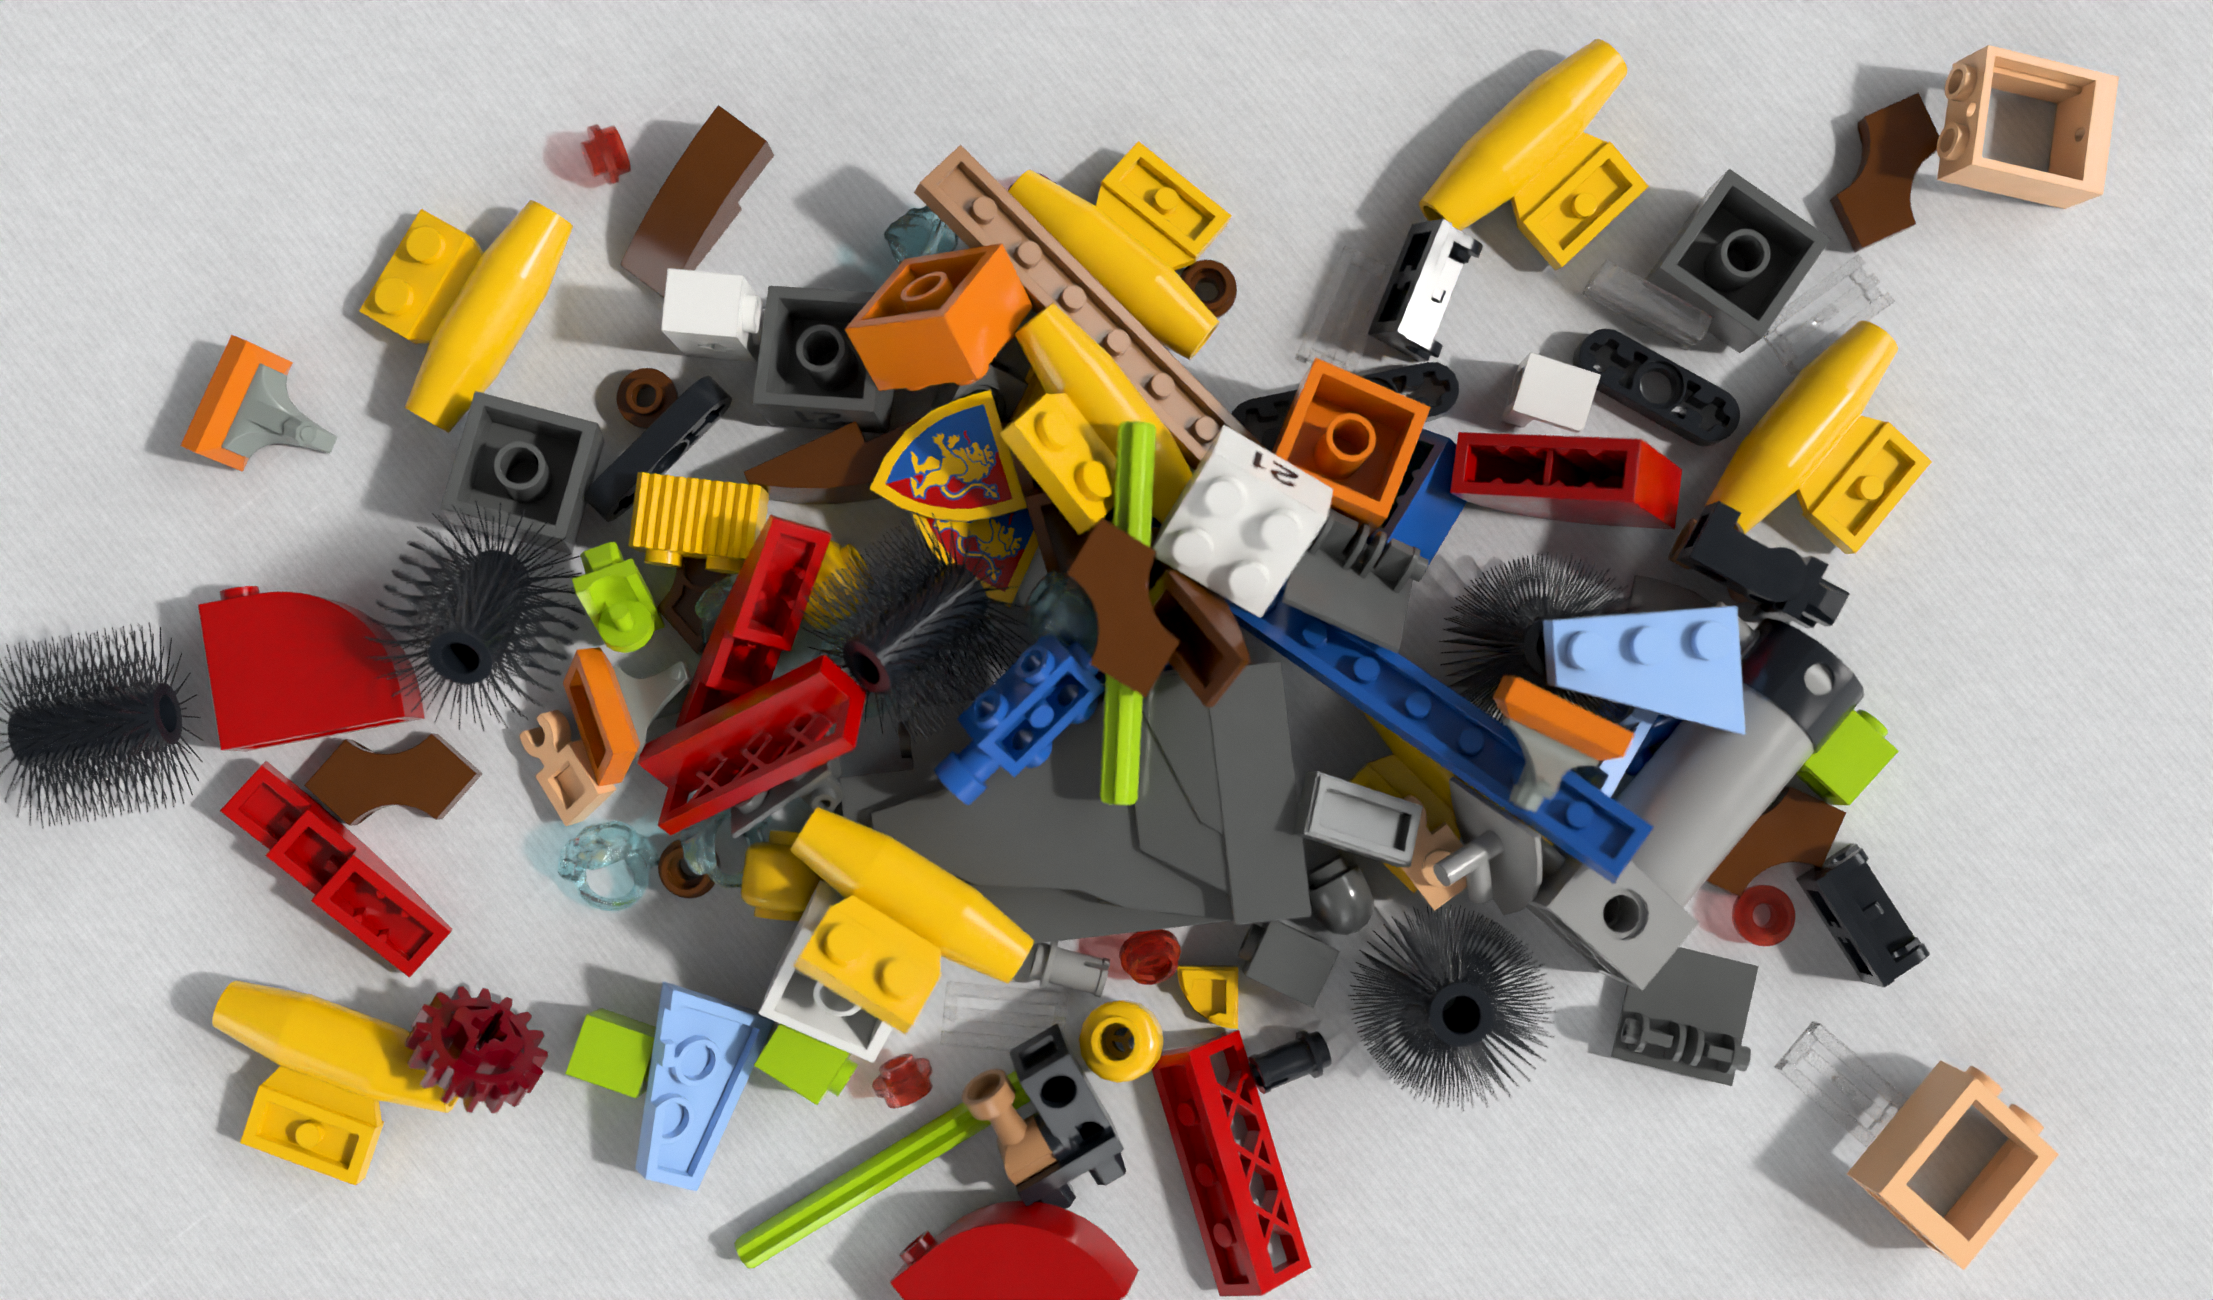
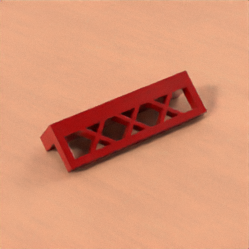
(751, 736)
(1221, 1170)

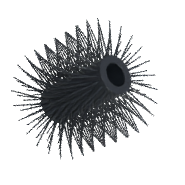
(478, 615)
(916, 627)
(1519, 635)
(95, 725)
(1466, 1021)

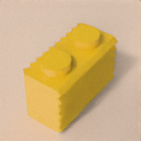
(696, 520)

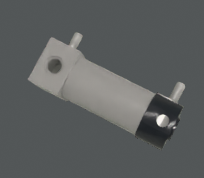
(1701, 800)

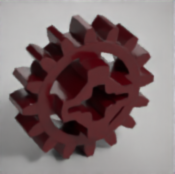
(446, 1041)

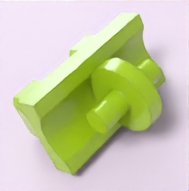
(617, 599)

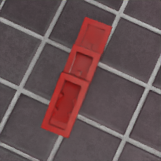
(757, 615)
(338, 869)

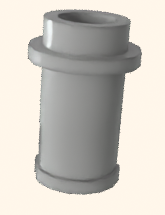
(1069, 969)

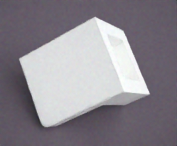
(1550, 394)

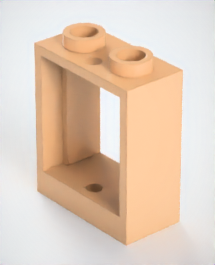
(2079, 136)
(1920, 1129)

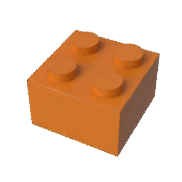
(940, 318)
(1351, 439)

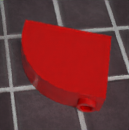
(1568, 478)
(299, 669)
(1016, 1255)

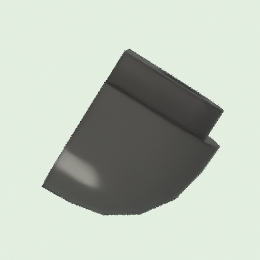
(1339, 896)

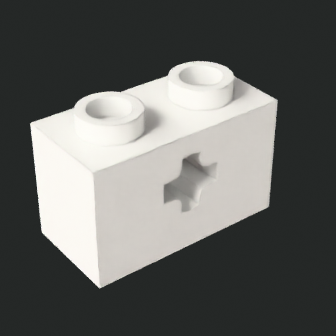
(712, 315)

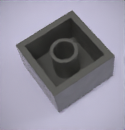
(1738, 259)
(810, 366)
(525, 462)

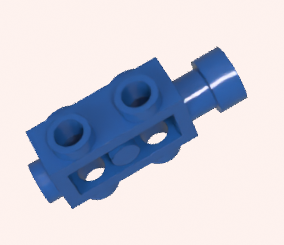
(1022, 715)

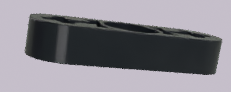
(1688, 421)
(659, 446)

